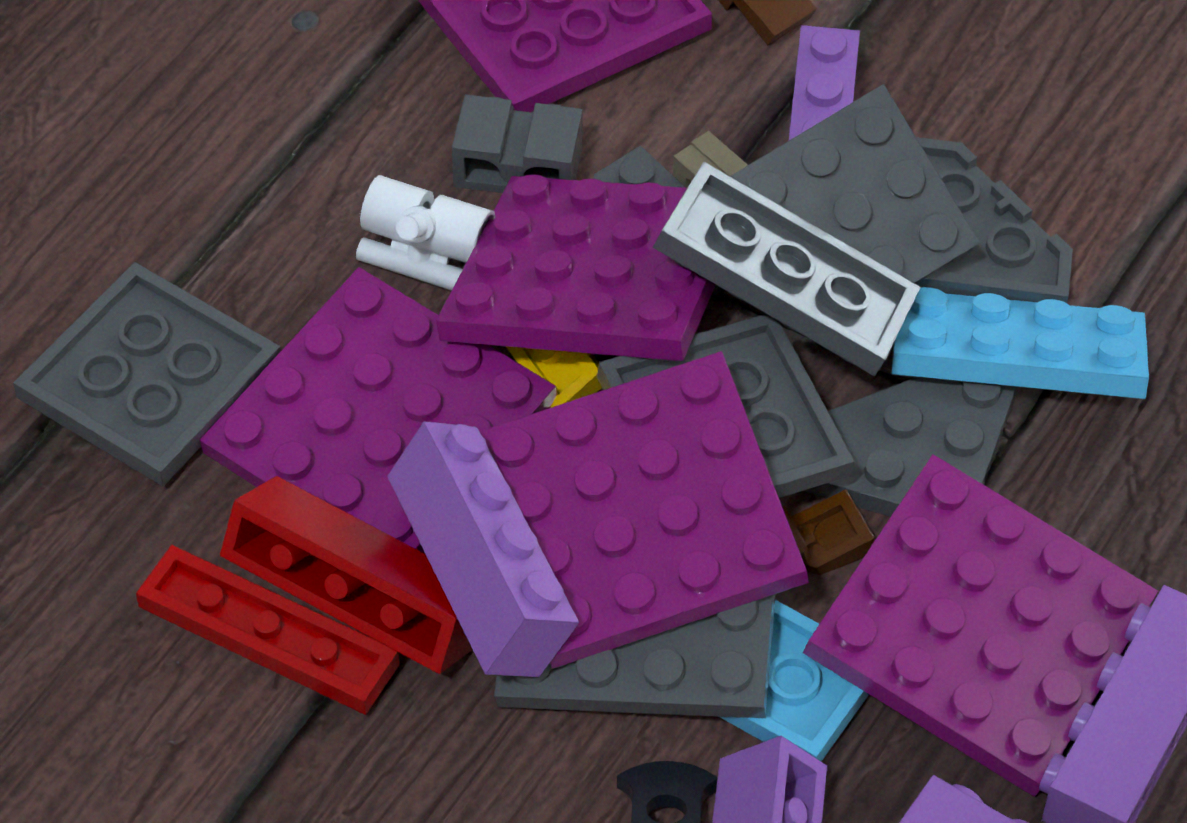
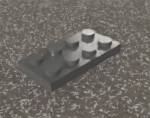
(787, 268)
(693, 669)

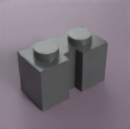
(501, 143)

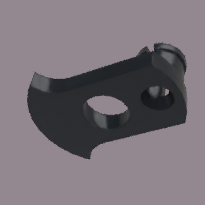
(667, 785)

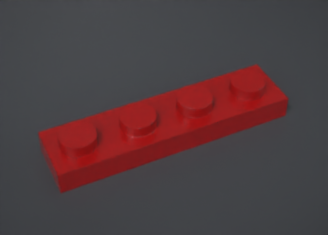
(268, 629)

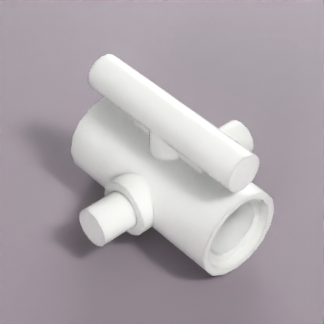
(421, 229)

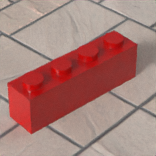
(345, 571)

